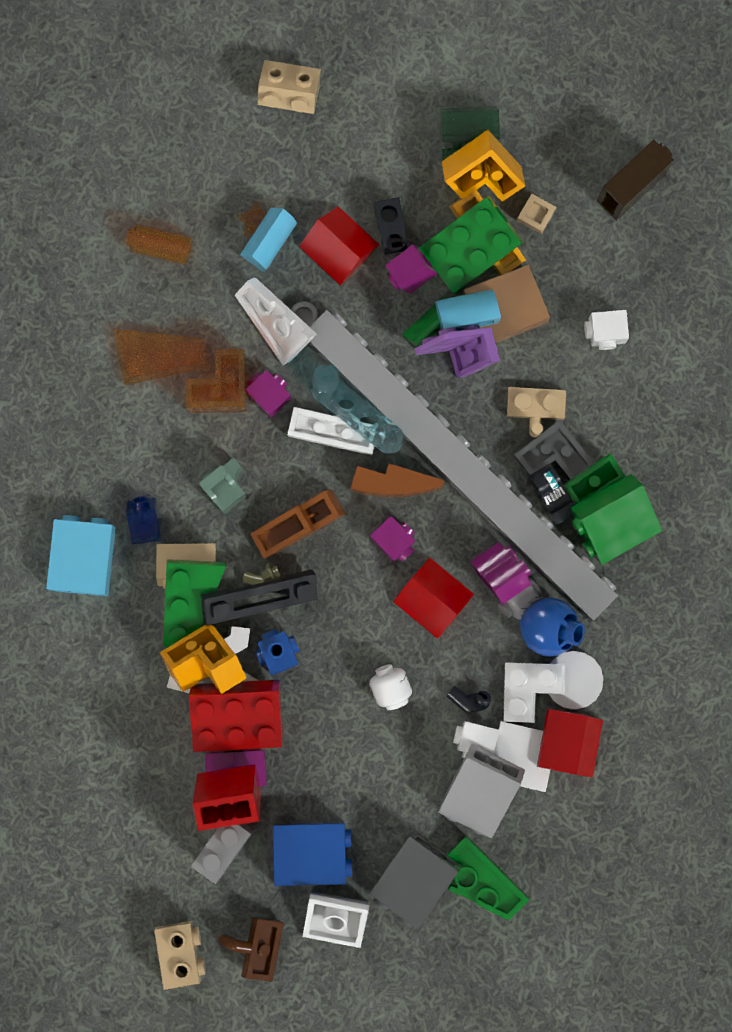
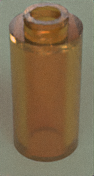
(159, 244)

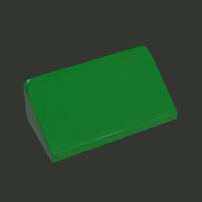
(424, 327)
(594, 479)

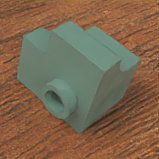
(223, 486)

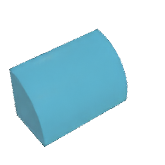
(268, 238)
(468, 310)

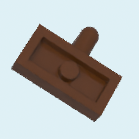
(259, 950)

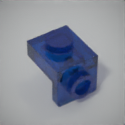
(143, 520)

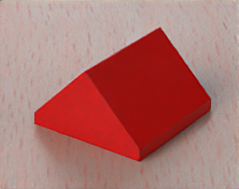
(338, 245)
(433, 598)
(569, 743)

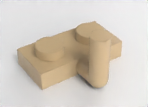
(536, 405)

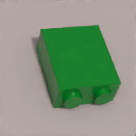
(615, 519)

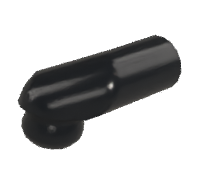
(471, 702)

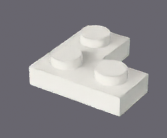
(523, 683)

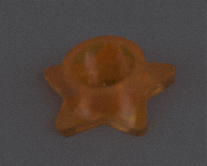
(248, 218)

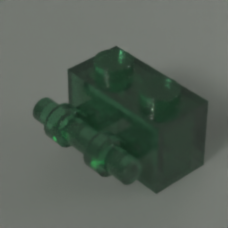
(466, 125)

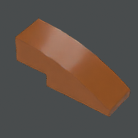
(395, 483)
(298, 523)

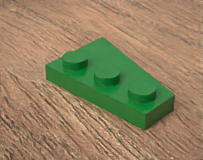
(183, 592)
(484, 881)

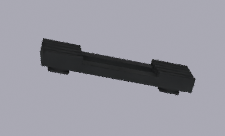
(219, 605)

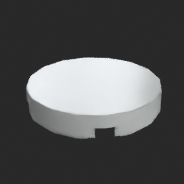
(582, 680)

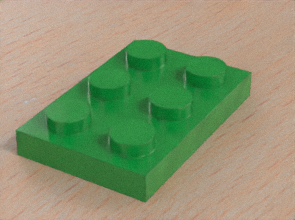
(471, 244)

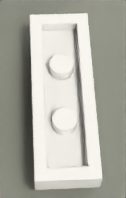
(327, 431)

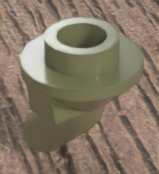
(269, 574)

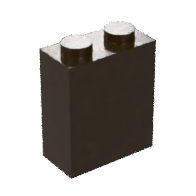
(635, 179)

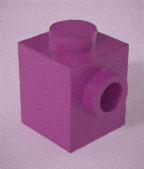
(410, 270)
(268, 392)
(394, 539)

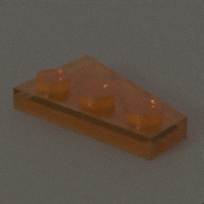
(156, 355)

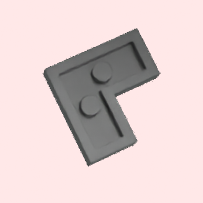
(555, 446)

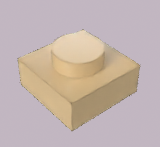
(536, 213)

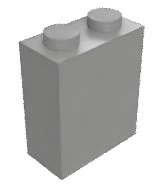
(481, 791)
(221, 851)

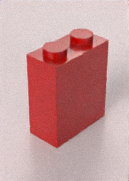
(227, 797)

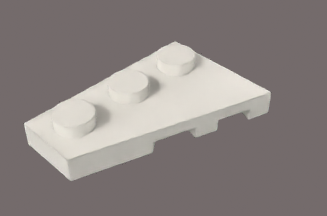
(274, 320)

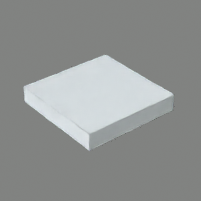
(522, 747)

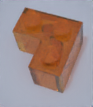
(225, 391)

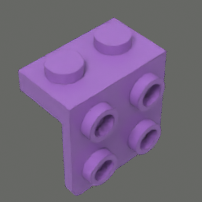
(469, 349)

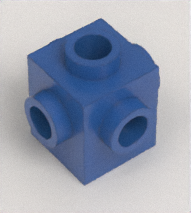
(279, 663)

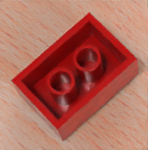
(238, 718)

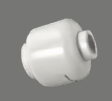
(390, 687)

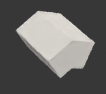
(237, 638)

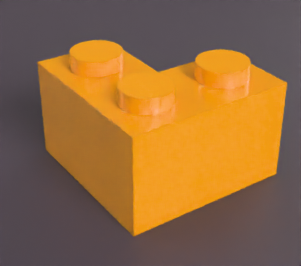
(483, 163)
(203, 656)

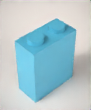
(81, 556)

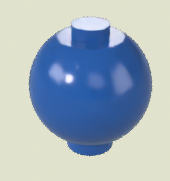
(551, 627)

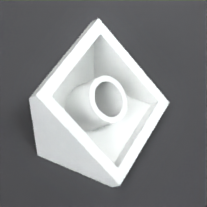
(335, 919)

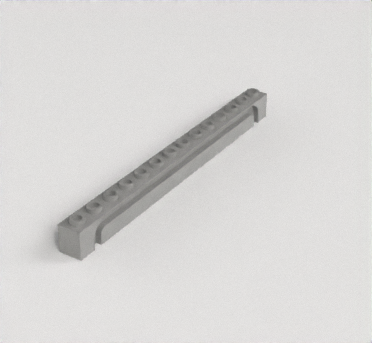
(461, 468)

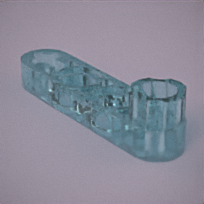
(327, 383)

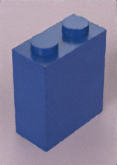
(311, 854)

